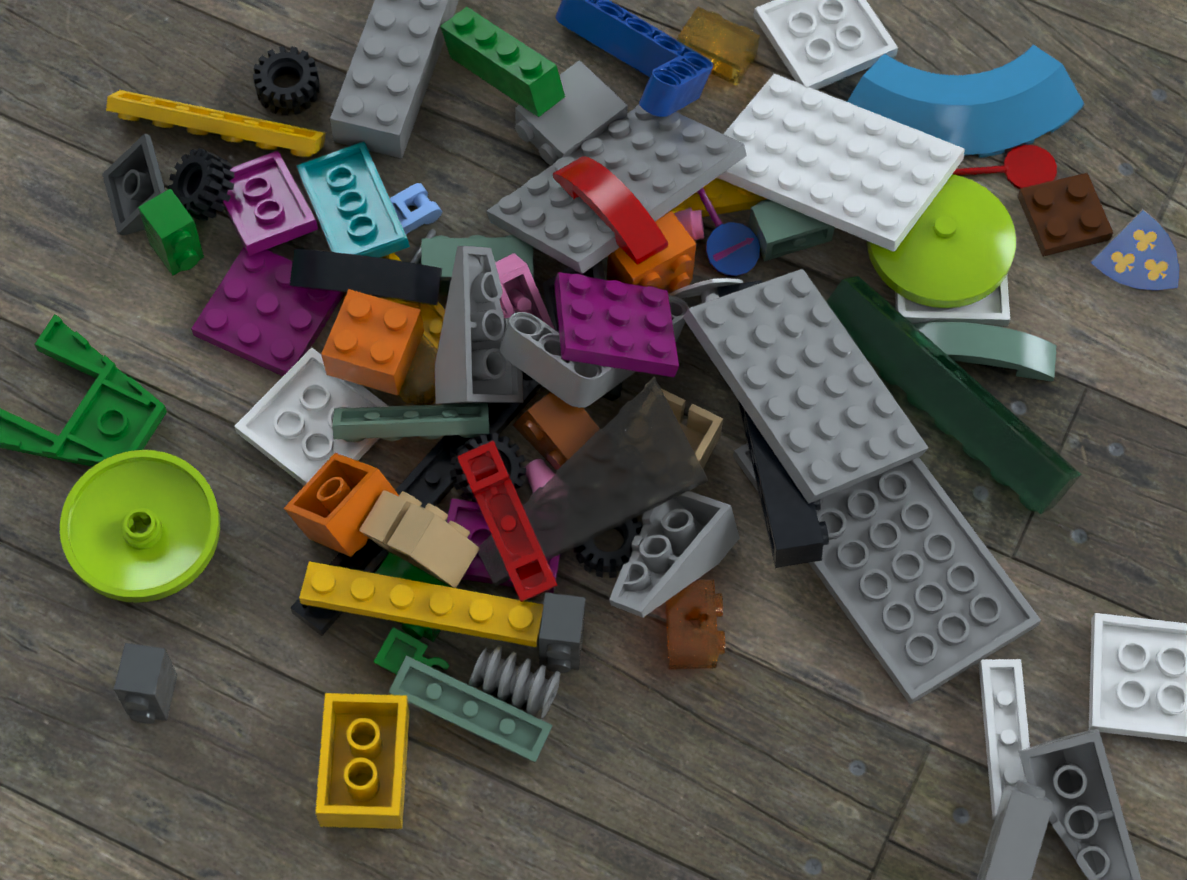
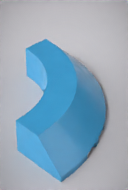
(974, 110)

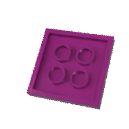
(263, 316)
(615, 324)

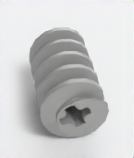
(515, 680)

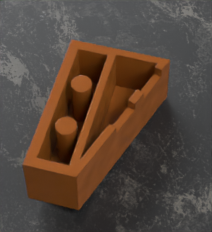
(556, 429)

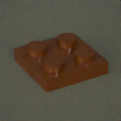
(1065, 214)

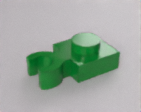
(400, 645)

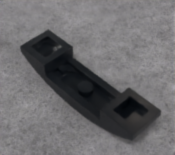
(366, 275)

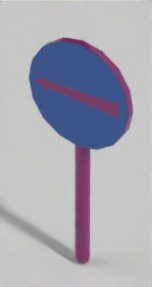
(731, 246)

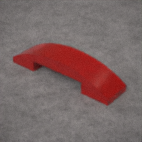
(616, 206)
(507, 521)

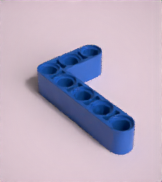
(673, 69)

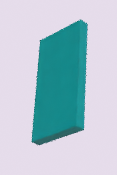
(352, 203)

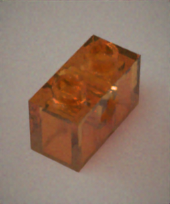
(694, 647)

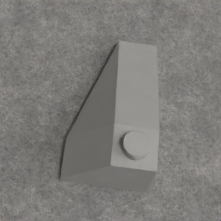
(473, 326)
(674, 550)
(1085, 803)

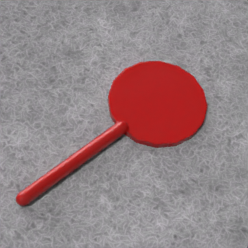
(1023, 167)

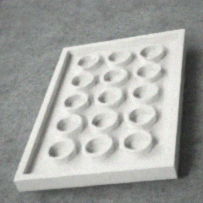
(838, 161)

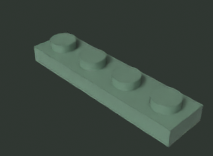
(410, 421)
(471, 709)

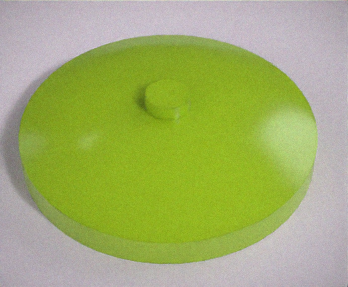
(953, 250)
(140, 526)

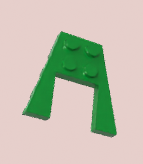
(110, 419)

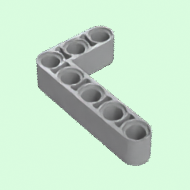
(537, 352)

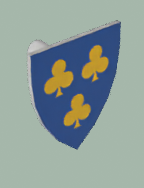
(1140, 256)

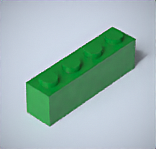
(503, 61)

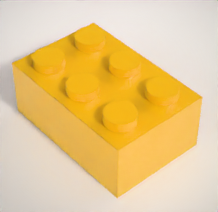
(363, 761)

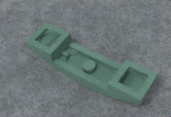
(994, 347)

